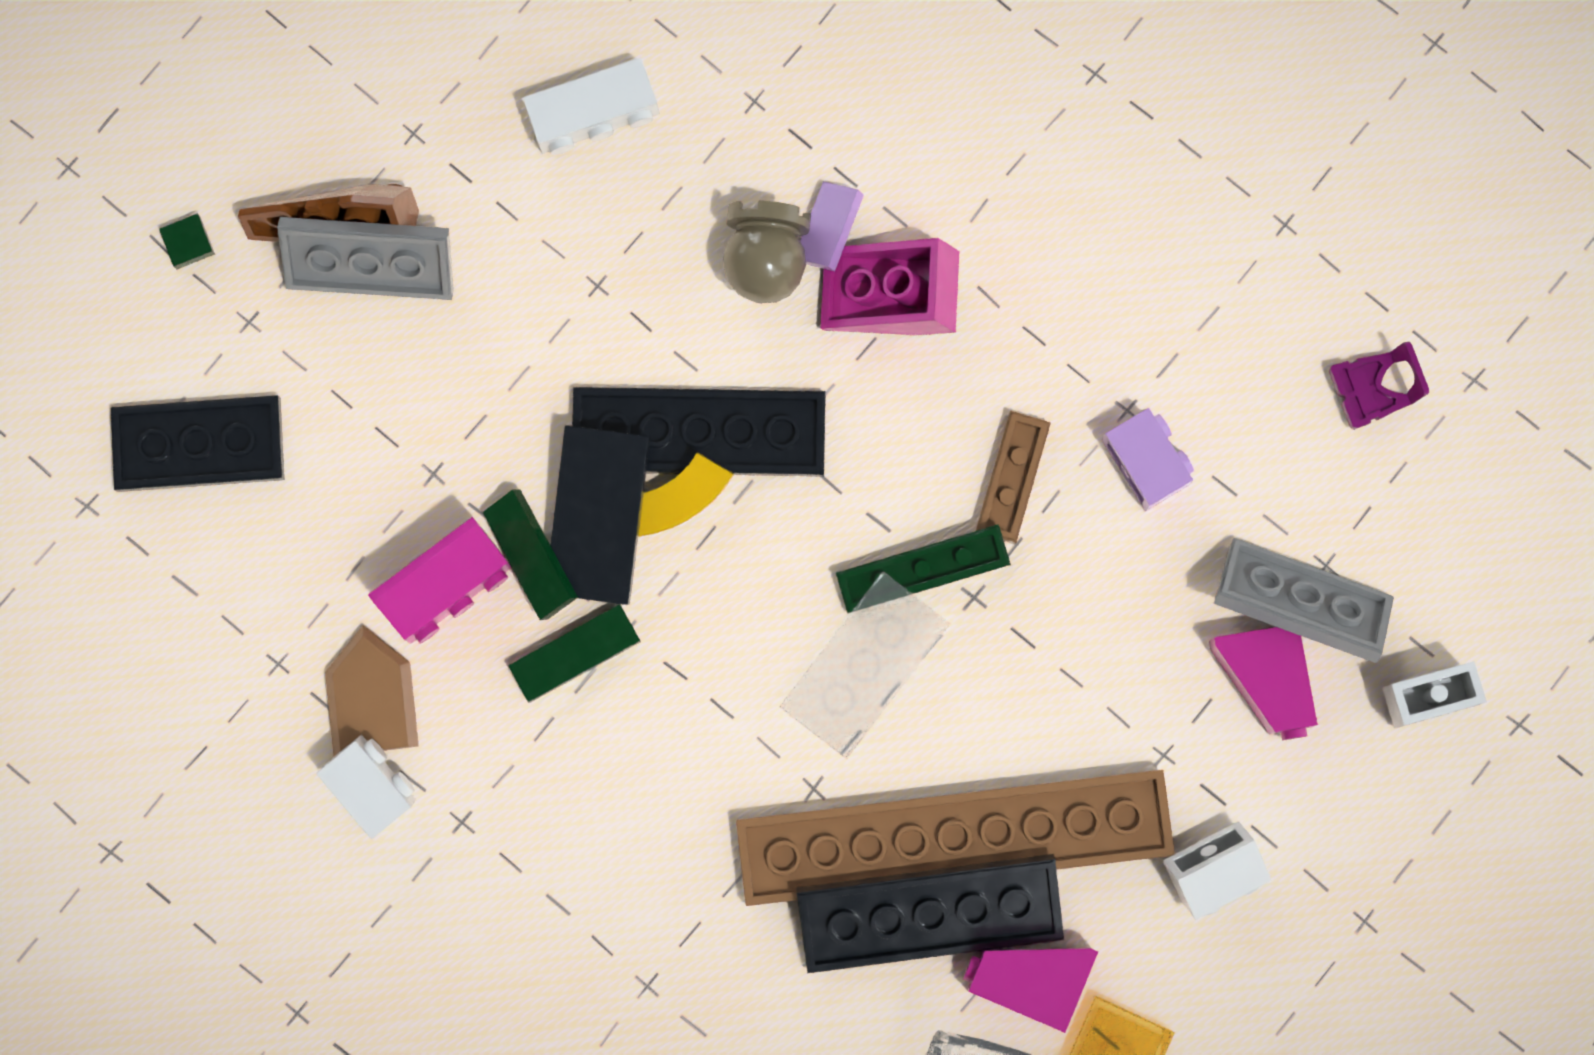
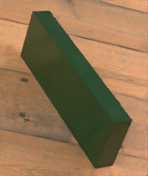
(530, 554)
(574, 653)

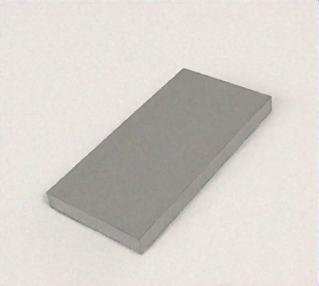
(366, 258)
(1304, 600)

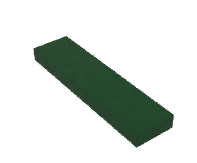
(929, 565)

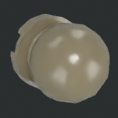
(764, 255)

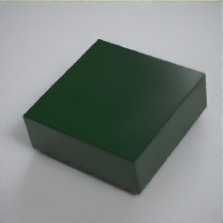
(187, 241)

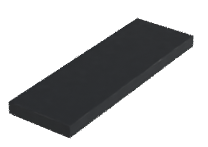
(734, 428)
(930, 913)

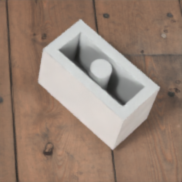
(1434, 694)
(367, 785)
(1217, 870)

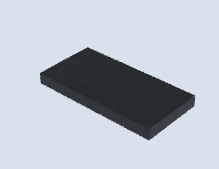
(197, 443)
(599, 510)

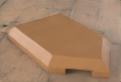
(371, 695)

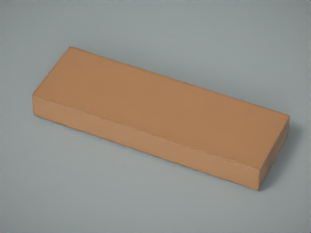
(1014, 475)

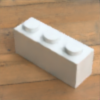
(592, 107)

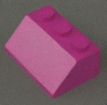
(441, 582)

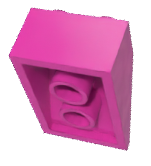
(893, 289)

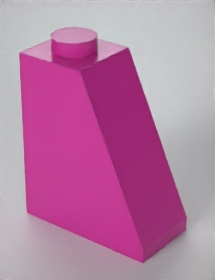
(1271, 676)
(1033, 981)

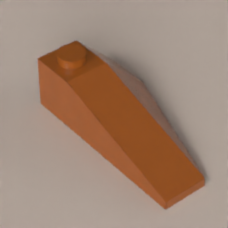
(358, 204)

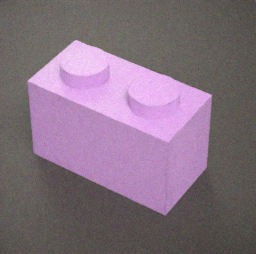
(1148, 458)

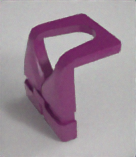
(1362, 388)

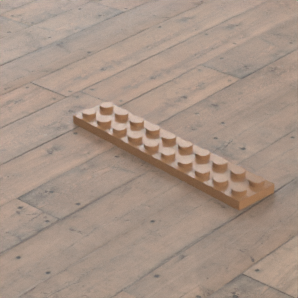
(1074, 820)

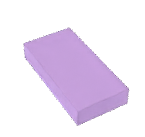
(830, 225)

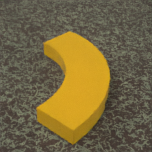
(683, 496)

